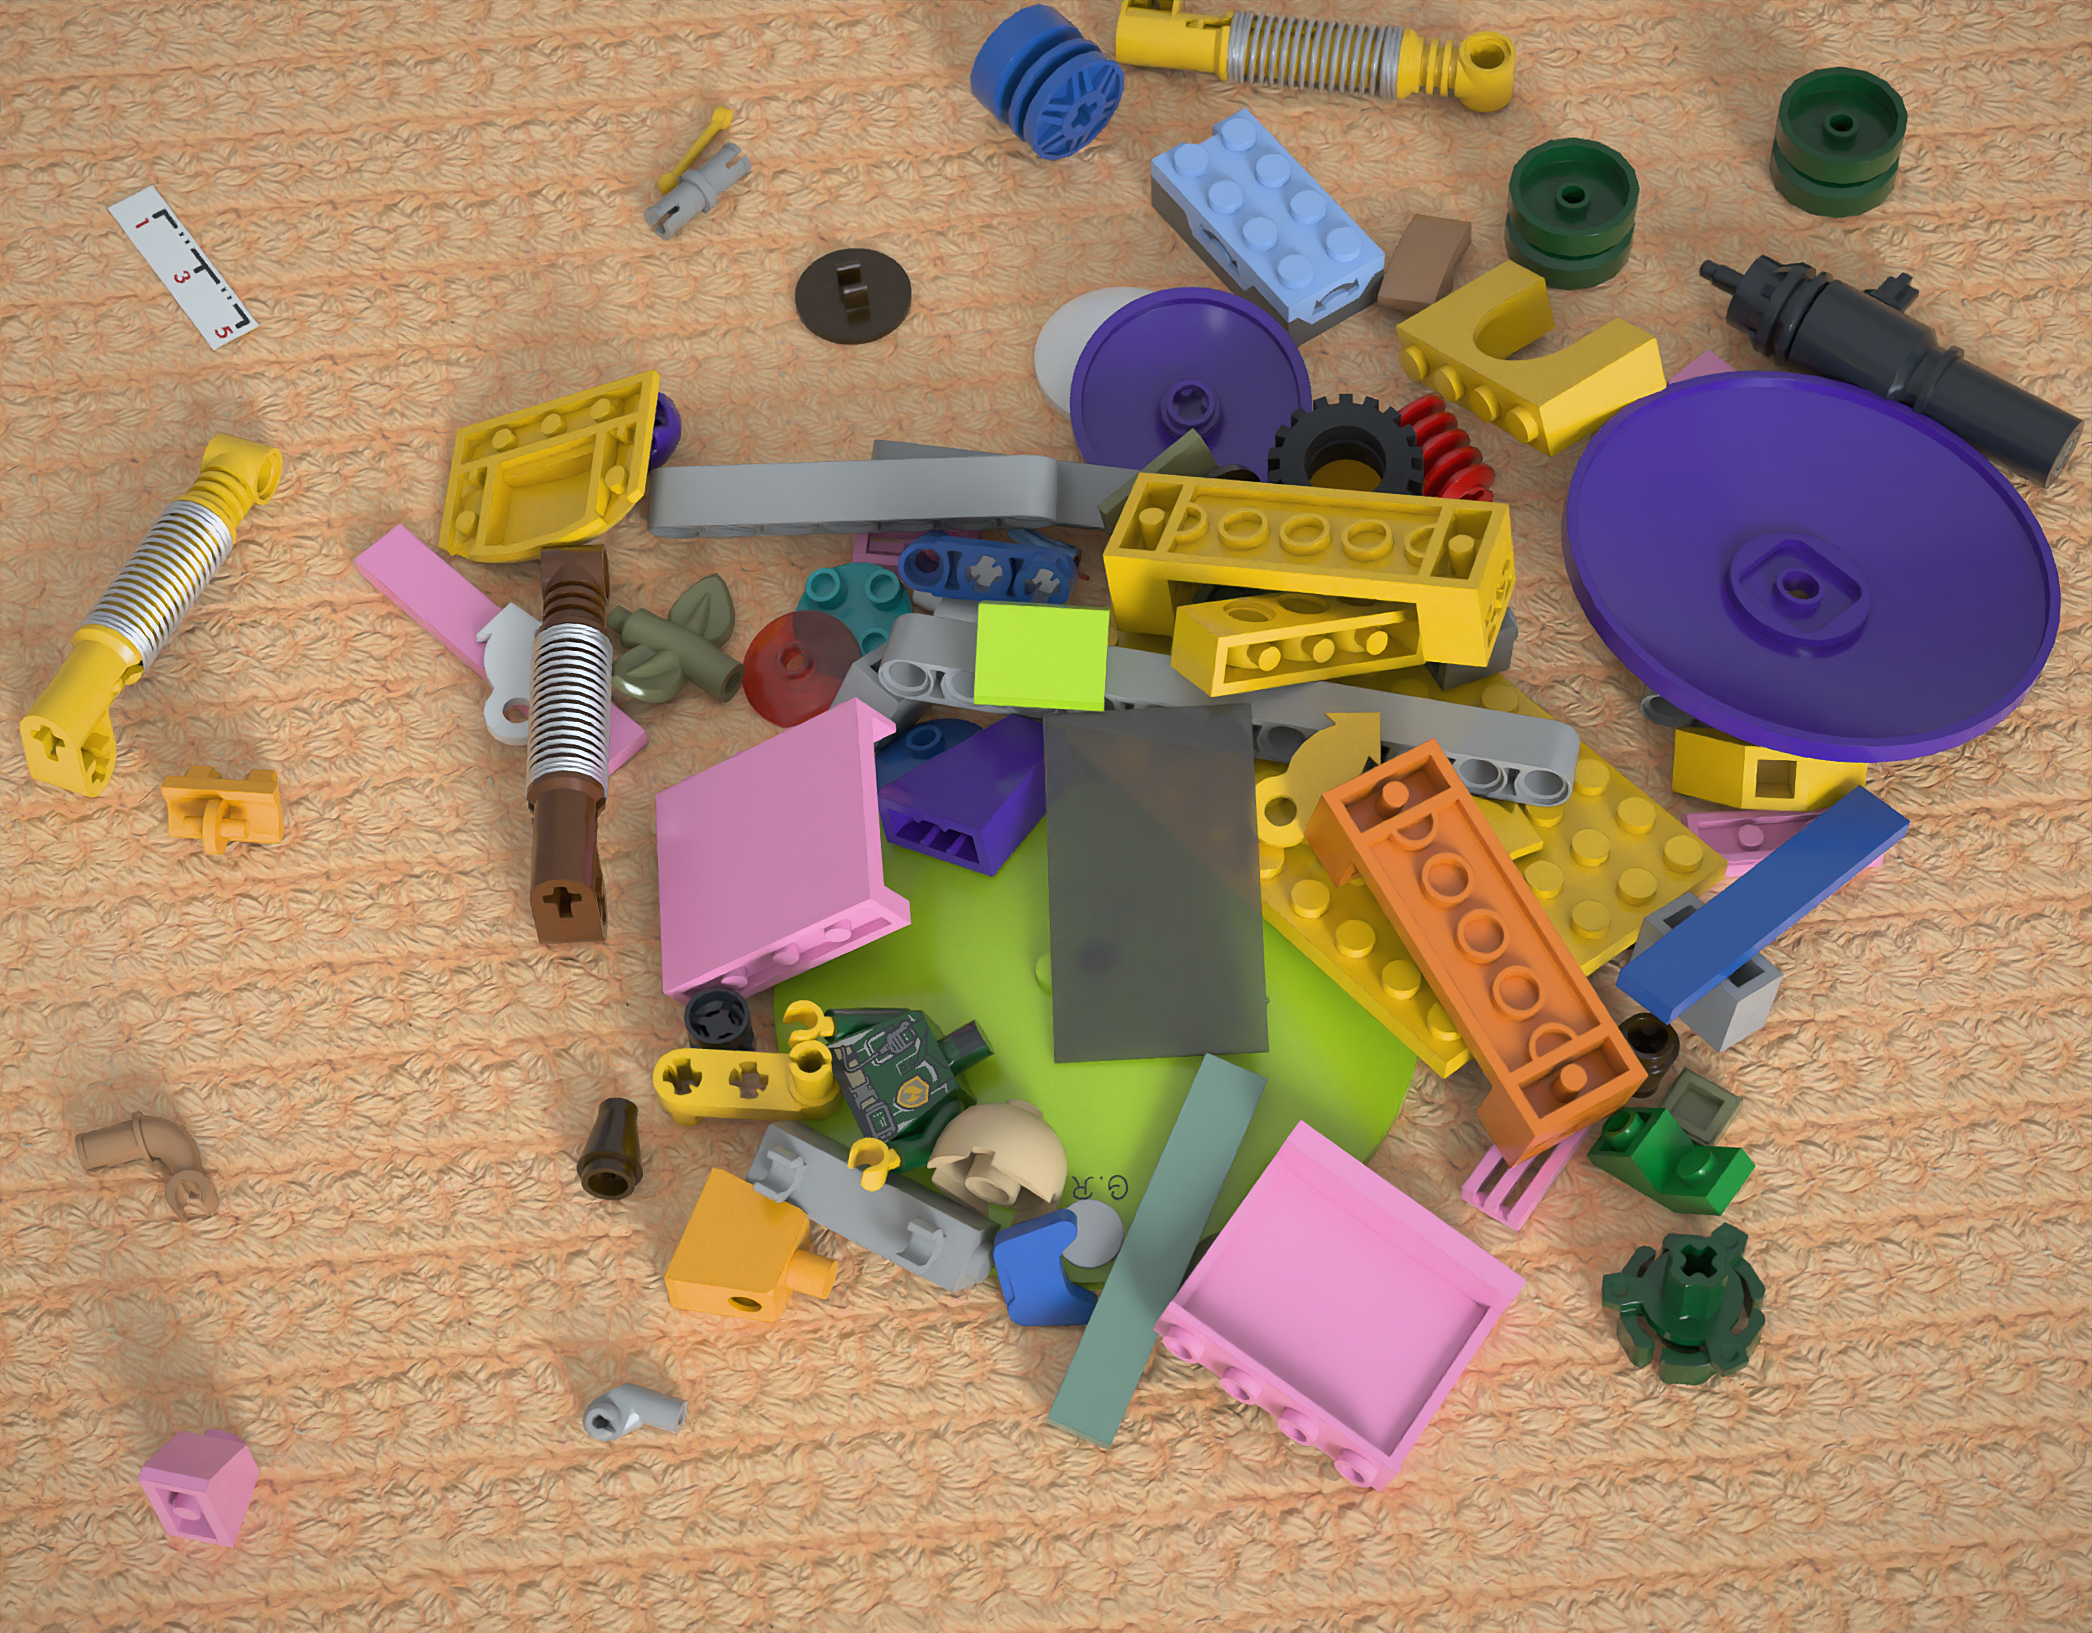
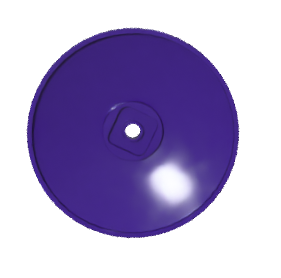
(1763, 483)

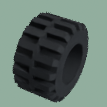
(1348, 433)

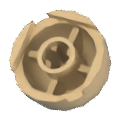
(1001, 1158)

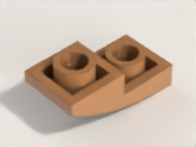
(1423, 263)

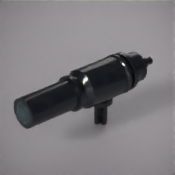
(1870, 342)

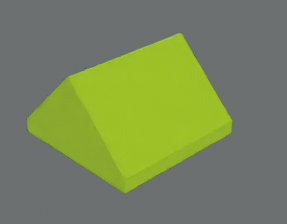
(1041, 655)

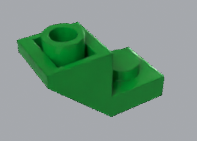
(1662, 1162)

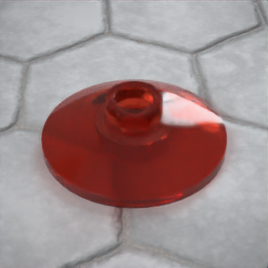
(803, 693)

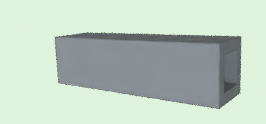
(897, 1221)

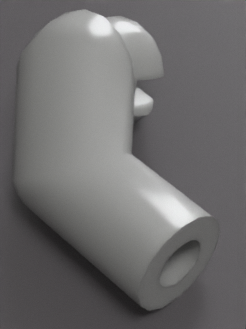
(630, 1408)

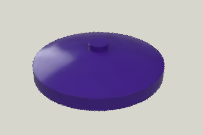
(1183, 365)

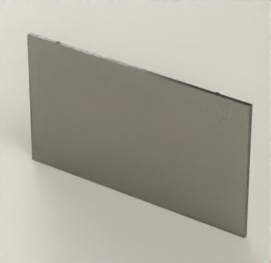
(1154, 884)

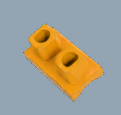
(224, 809)

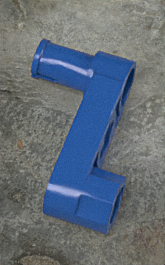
(953, 577)

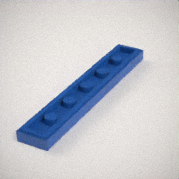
(1761, 904)

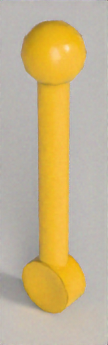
(720, 120)

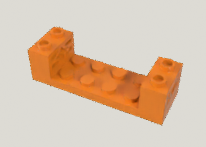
(1481, 948)

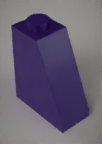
(971, 799)

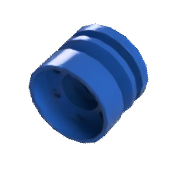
(1047, 82)

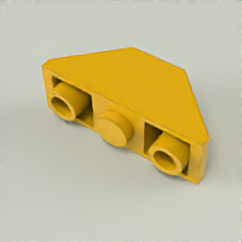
(1753, 777)

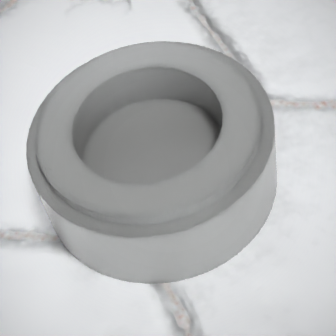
(1098, 1235)

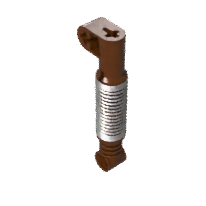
(565, 729)

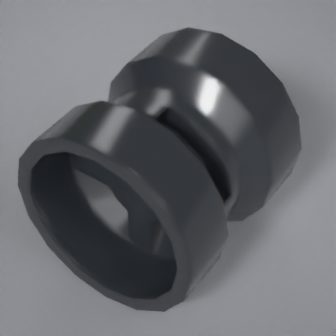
(714, 1016)

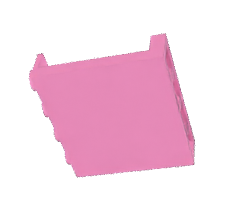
(775, 858)
(1338, 1307)

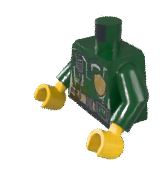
(896, 1077)

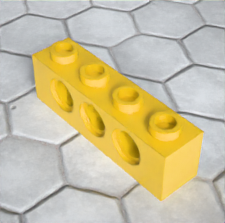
(1291, 640)

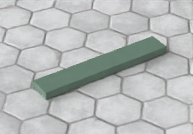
(1156, 1251)

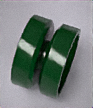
(1838, 142)
(1571, 212)

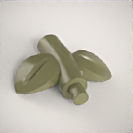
(678, 647)

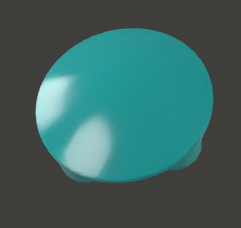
(859, 596)

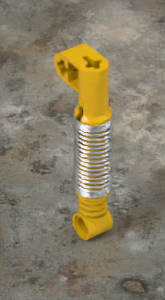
(1310, 52)
(69, 724)

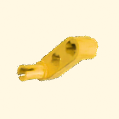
(797, 1084)

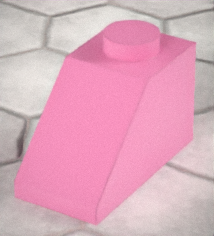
(201, 1485)

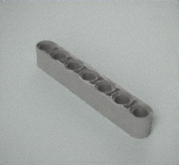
(854, 497)

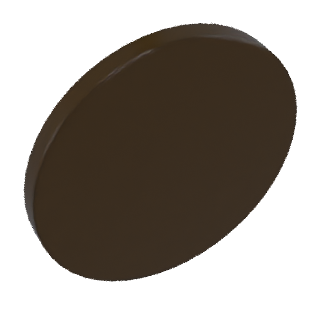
(853, 296)

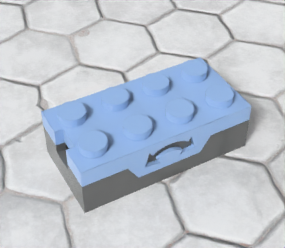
(1267, 227)

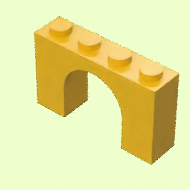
(1539, 401)

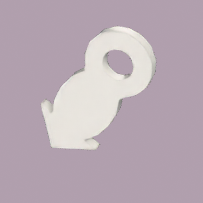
(508, 670)

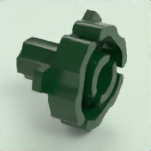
(1691, 1302)

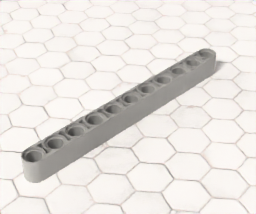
(1490, 749)

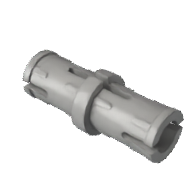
(697, 191)

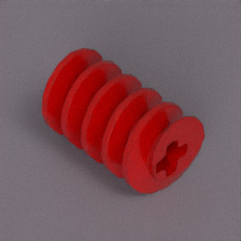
(1450, 463)

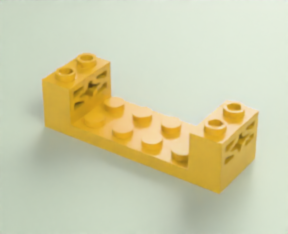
(1315, 540)

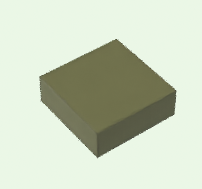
(1701, 1107)

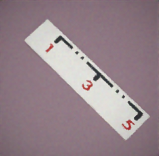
(183, 267)

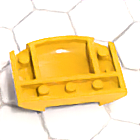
(549, 472)

